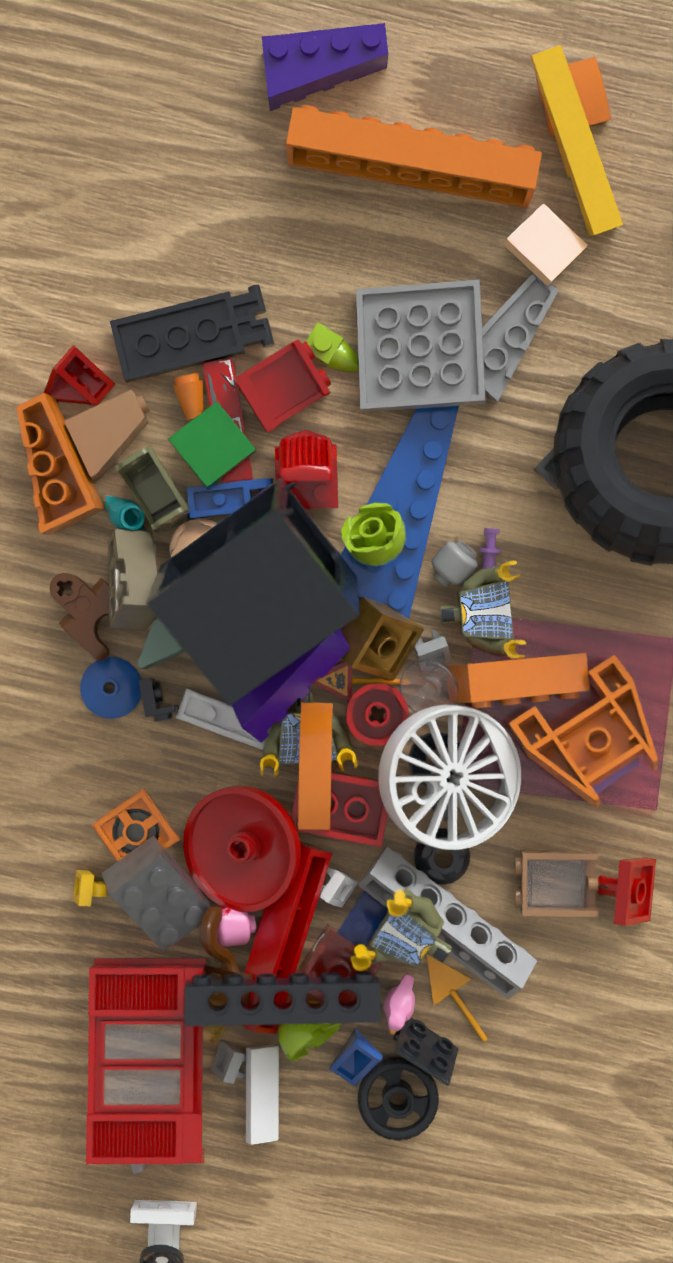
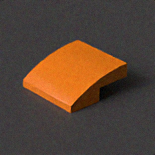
(590, 91)

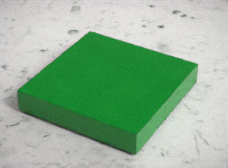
(212, 445)

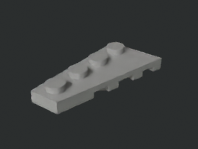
(511, 331)

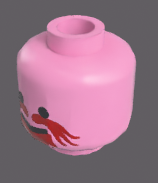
(235, 928)

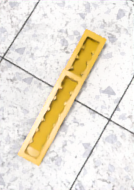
(576, 141)

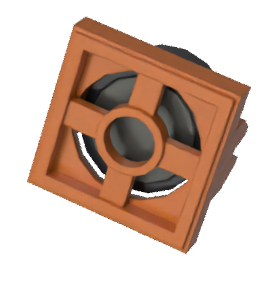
(134, 825)

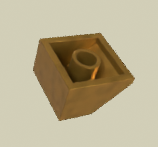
(379, 639)

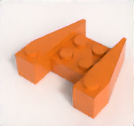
(595, 740)

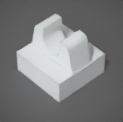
(338, 888)

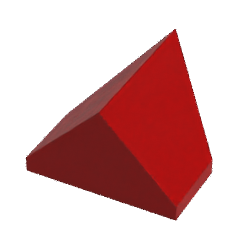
(77, 380)

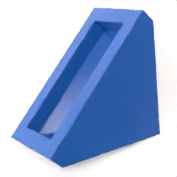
(355, 1059)

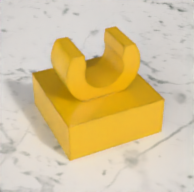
(86, 887)

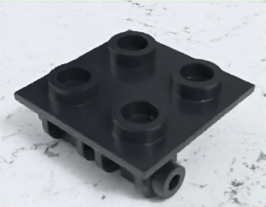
(426, 1050)

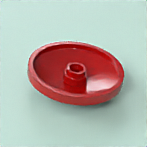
(242, 848)

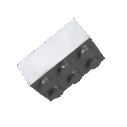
(156, 893)

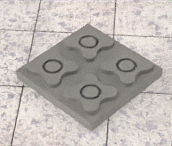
(420, 346)

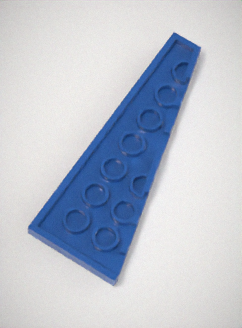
(412, 489)

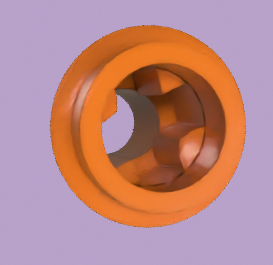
(189, 394)

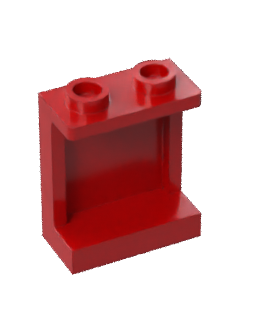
(283, 384)

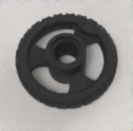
(377, 1117)

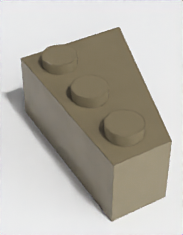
(131, 578)

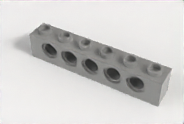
(478, 957)

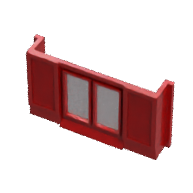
(143, 1063)

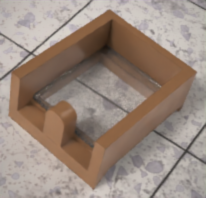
(557, 883)

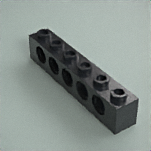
(298, 1010)

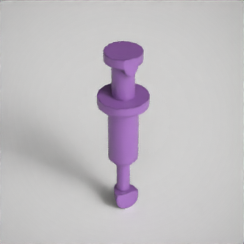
(490, 551)

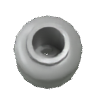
(454, 563)

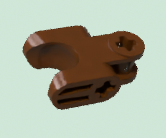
(84, 610)

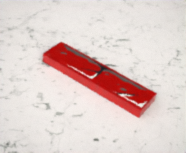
(223, 389)

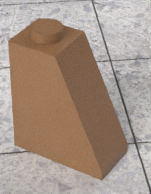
(107, 430)

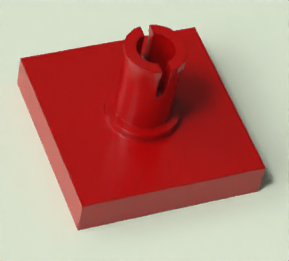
(632, 890)

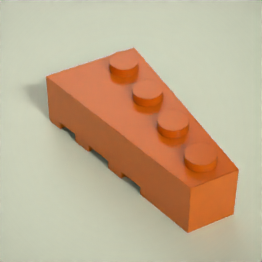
(58, 475)
(521, 678)

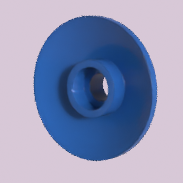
(126, 693)

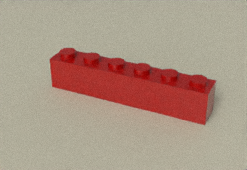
(286, 926)

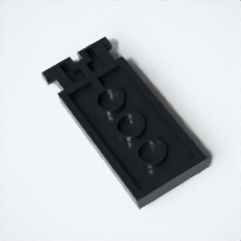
(190, 333)

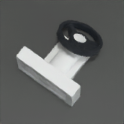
(164, 1227)

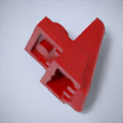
(312, 464)

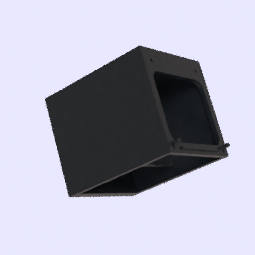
(255, 592)

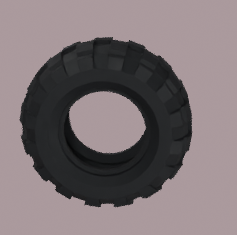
(585, 457)

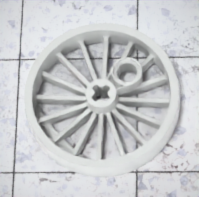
(452, 791)

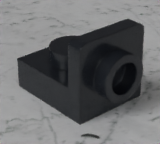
(151, 696)

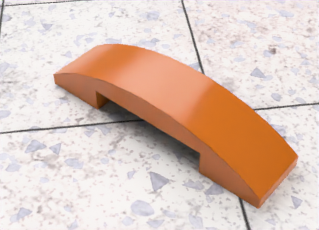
(315, 766)

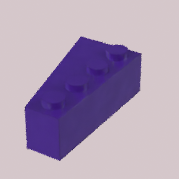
(320, 60)
(273, 697)

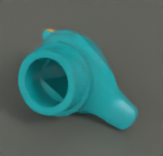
(124, 513)

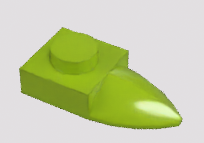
(332, 349)

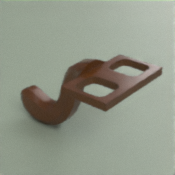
(208, 931)

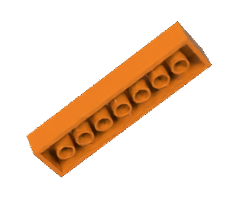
(412, 156)

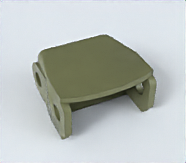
(153, 489)

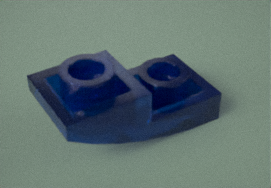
(363, 919)

